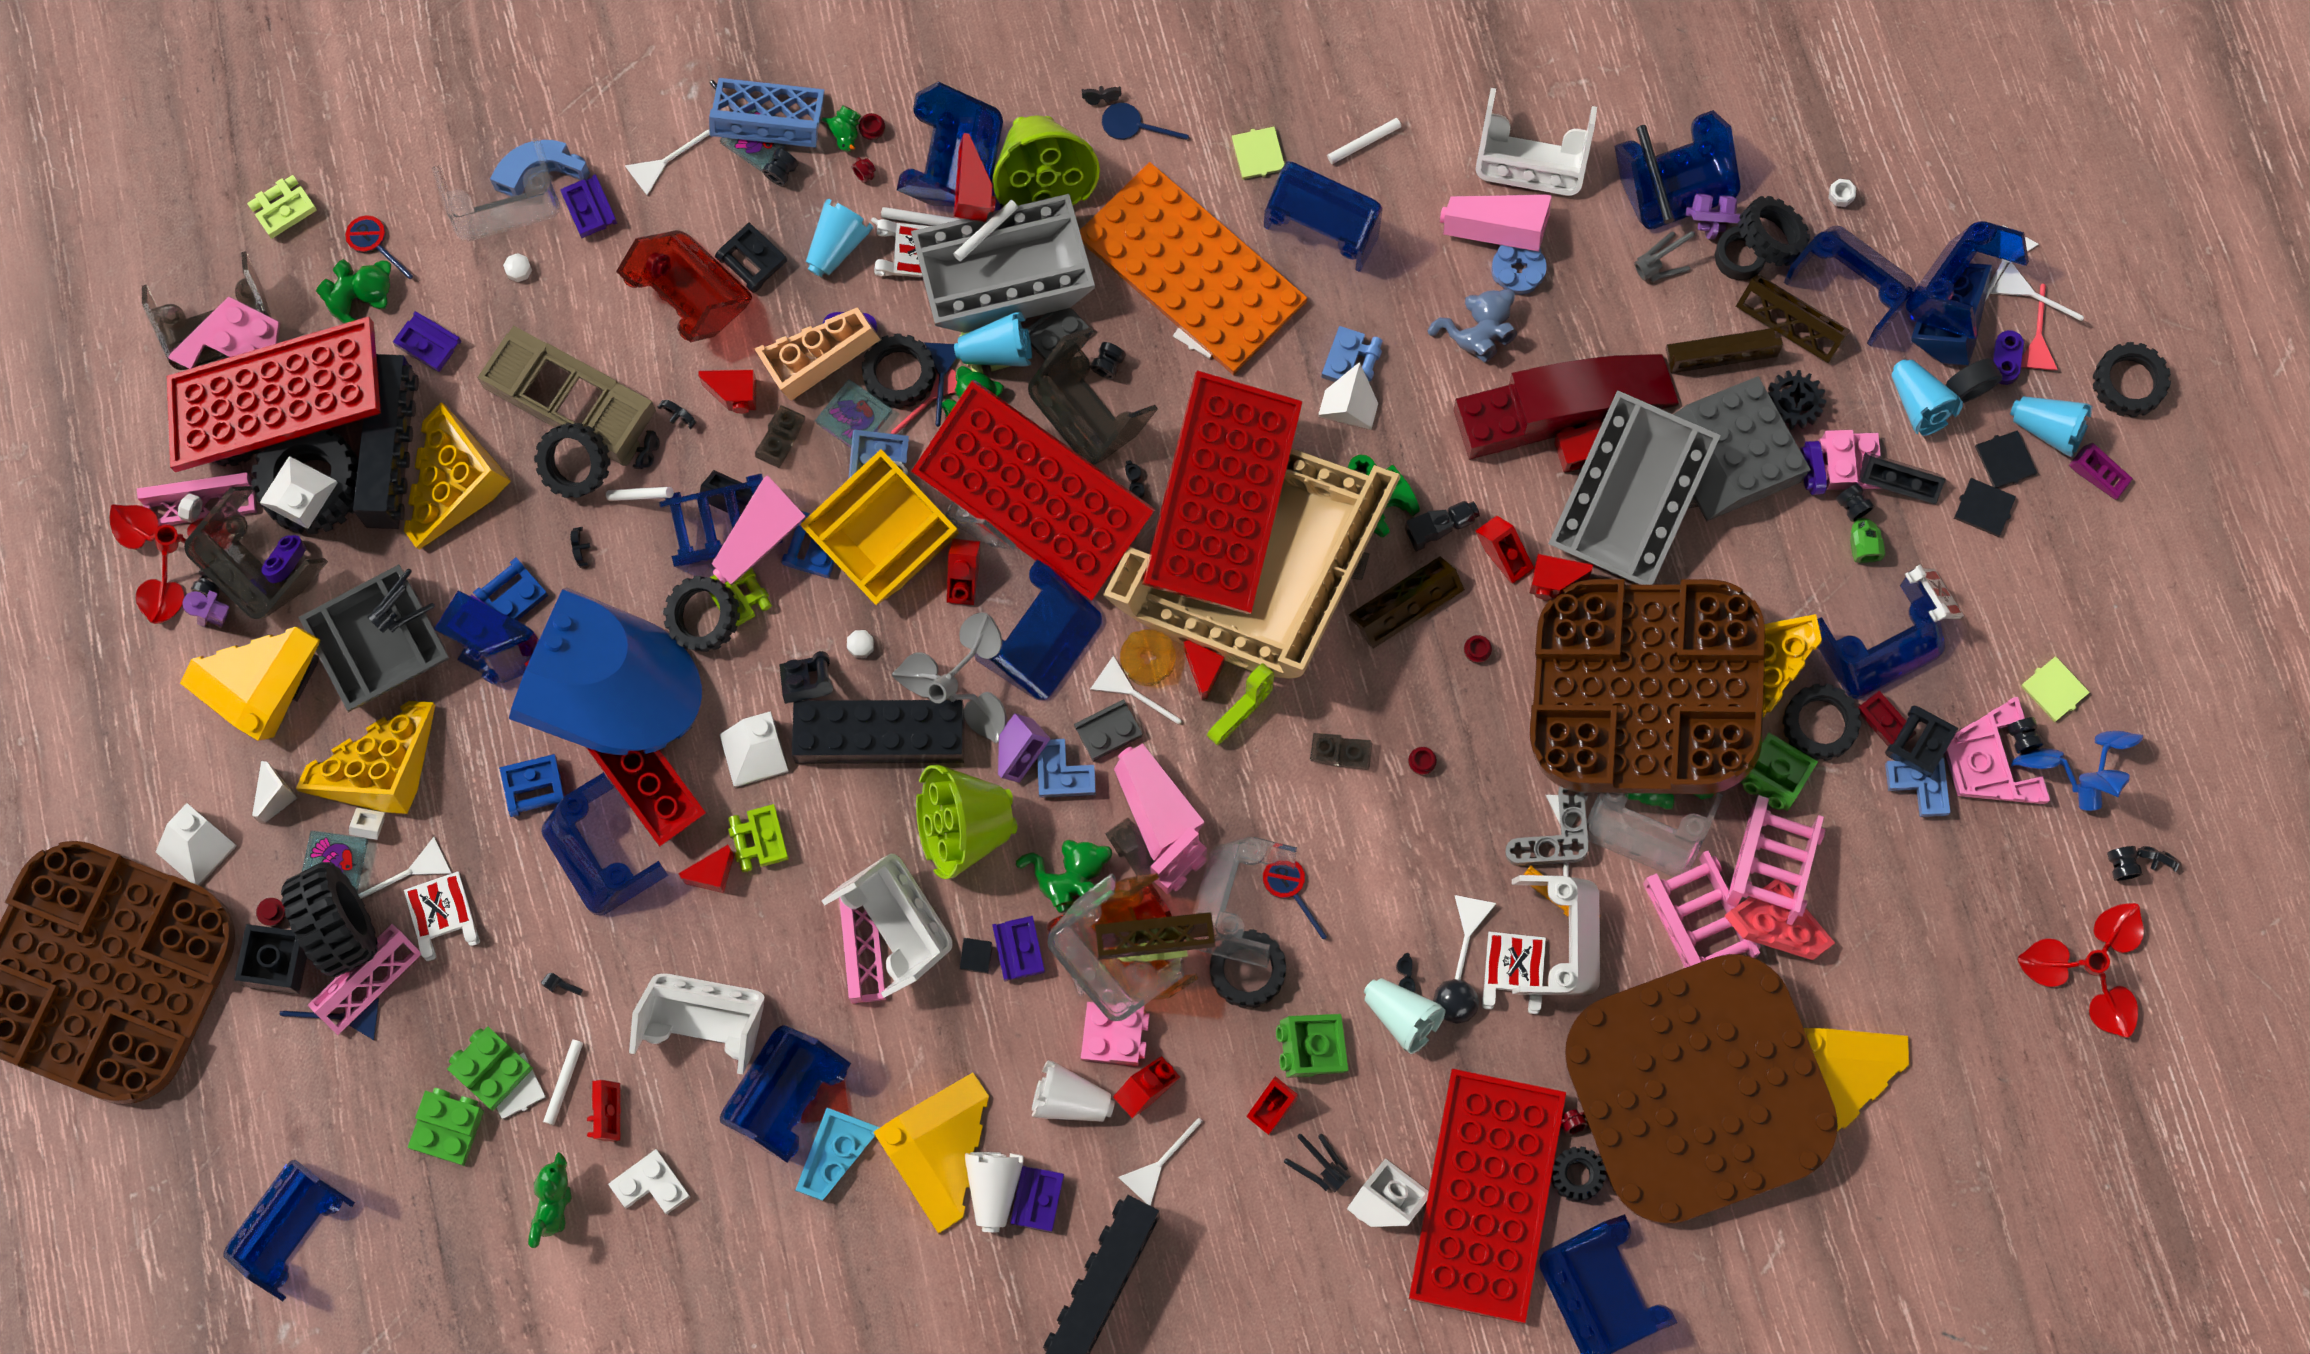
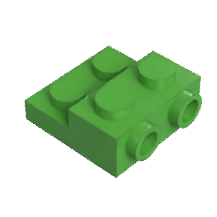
(1779, 773)
(1312, 1045)
(489, 1067)
(445, 1126)

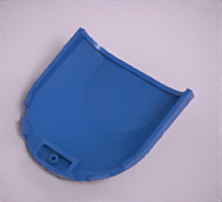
(607, 680)

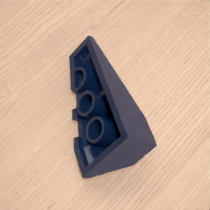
(1948, 346)

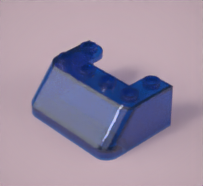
(951, 116)
(1696, 168)
(779, 1090)

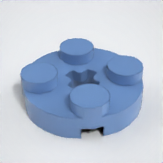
(1508, 277)

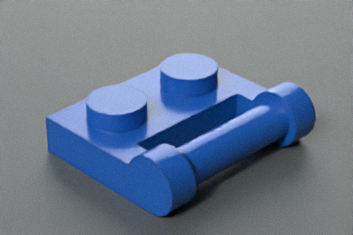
(816, 559)
(519, 598)
(531, 776)

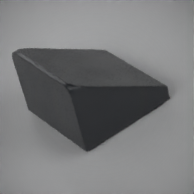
(976, 955)

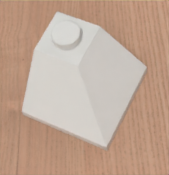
(298, 492)
(753, 750)
(193, 845)
(1388, 1198)

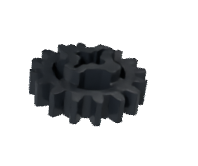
(1806, 395)

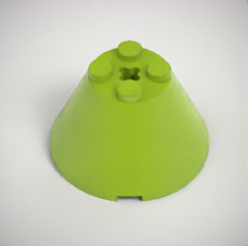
(1044, 163)
(961, 819)

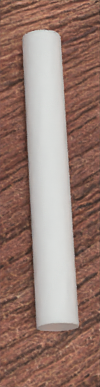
(1364, 140)
(914, 217)
(985, 230)
(640, 493)
(563, 1082)

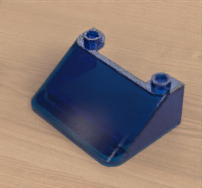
(1046, 637)
(1599, 1292)

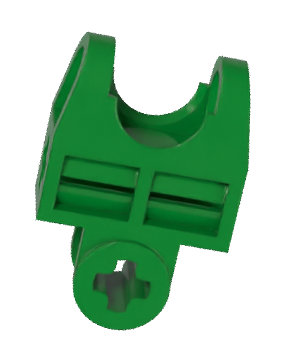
(1401, 497)

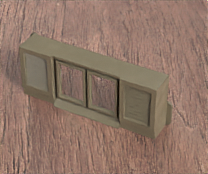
(616, 415)

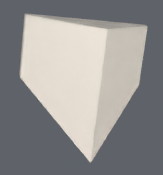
(1350, 400)
(271, 794)

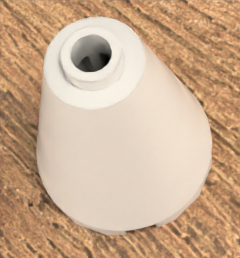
(1069, 1097)
(992, 1186)

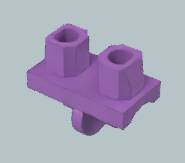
(1702, 211)
(205, 608)

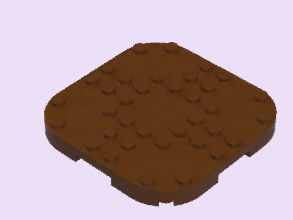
(1649, 687)
(106, 970)
(1700, 1089)

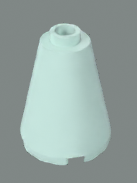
(1404, 1013)

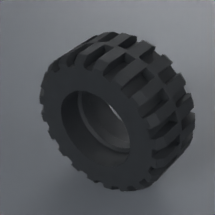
(315, 446)
(329, 919)

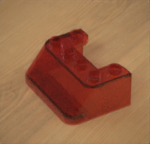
(694, 286)

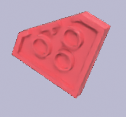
(1767, 925)

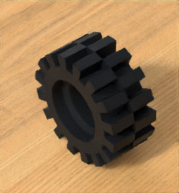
(1584, 1157)

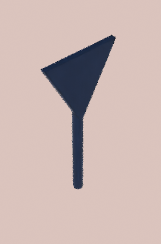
(943, 358)
(364, 1022)

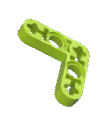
(1258, 688)

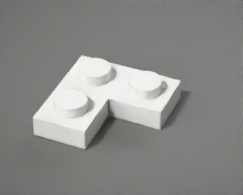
(651, 1176)

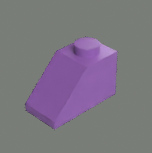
(1019, 747)

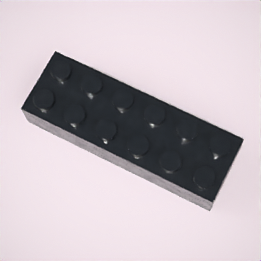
(385, 446)
(878, 731)
(1104, 1279)

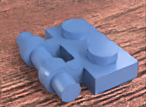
(1345, 351)

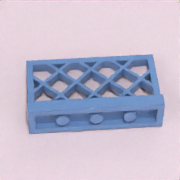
(766, 126)

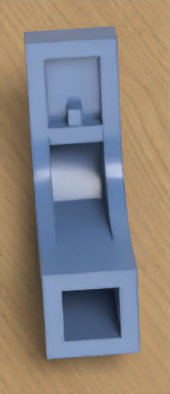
(511, 169)

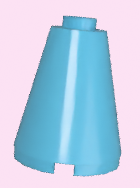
(835, 238)
(997, 343)
(1924, 397)
(2053, 421)

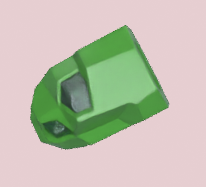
(1866, 541)

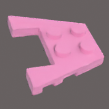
(230, 330)
(1980, 763)

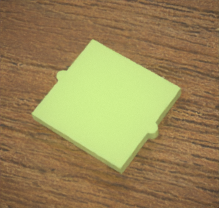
(1258, 152)
(2055, 689)

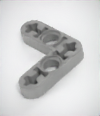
(1567, 836)

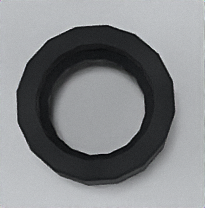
(1729, 268)
(1975, 379)

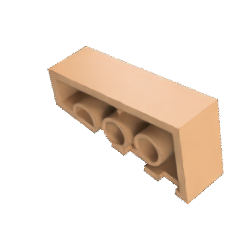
(817, 352)

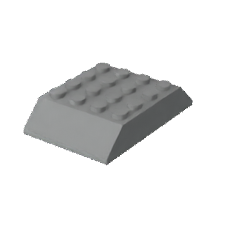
(1024, 266)
(1634, 489)

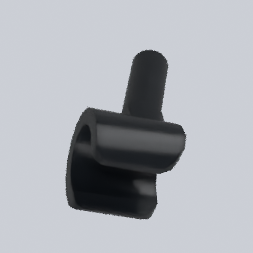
(552, 981)

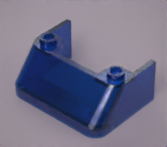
(1327, 209)
(1891, 281)
(1931, 298)
(490, 639)
(1869, 670)
(597, 887)
(280, 1224)

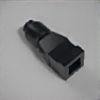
(1438, 523)

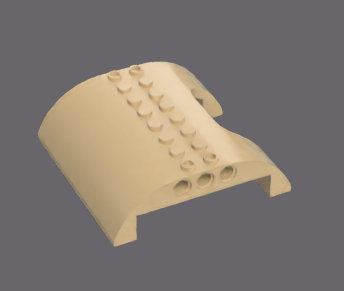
(1311, 555)

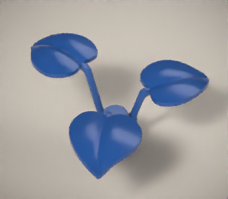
(2091, 783)

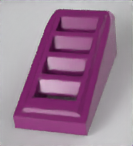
(2095, 477)

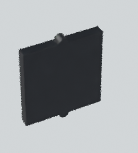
(2005, 459)
(1984, 507)

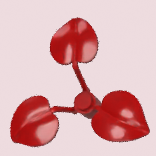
(131, 529)
(2048, 963)

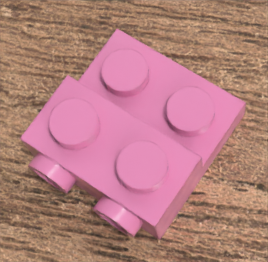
(1844, 457)
(1179, 860)
(1114, 1040)

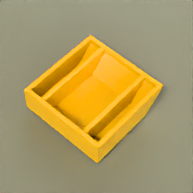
(880, 528)

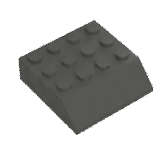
(1753, 452)
(358, 654)

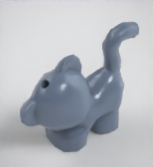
(1489, 312)

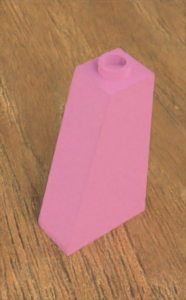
(1499, 220)
(759, 529)
(1154, 800)

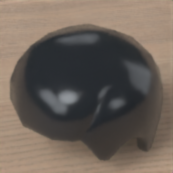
(1457, 999)

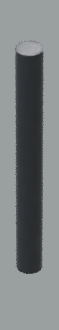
(1655, 174)

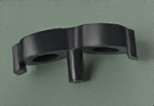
(1094, 96)
(678, 412)
(646, 458)
(1133, 474)
(577, 547)
(2152, 853)
(1404, 967)

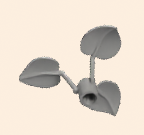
(919, 674)

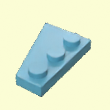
(833, 1152)

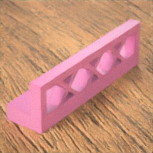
(203, 488)
(852, 955)
(344, 984)

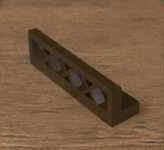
(1799, 310)
(1723, 350)
(1409, 603)
(1155, 931)

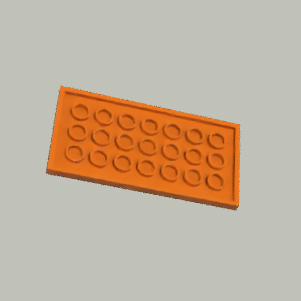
(1191, 268)

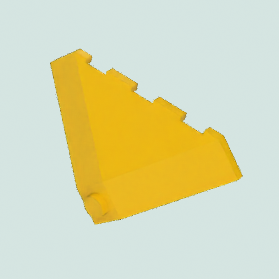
(453, 478)
(1785, 654)
(253, 682)
(379, 768)
(1856, 1066)
(931, 1146)

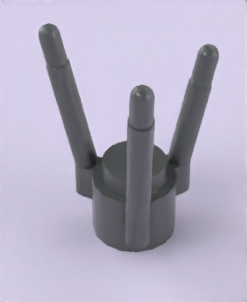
(1650, 263)

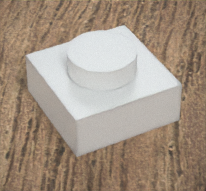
(366, 823)

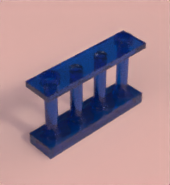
(686, 553)

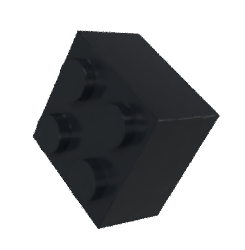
(270, 960)

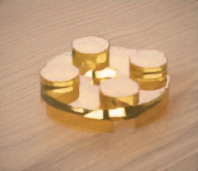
(1159, 646)

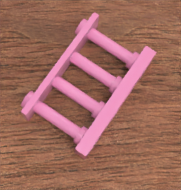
(1747, 863)
(1672, 915)

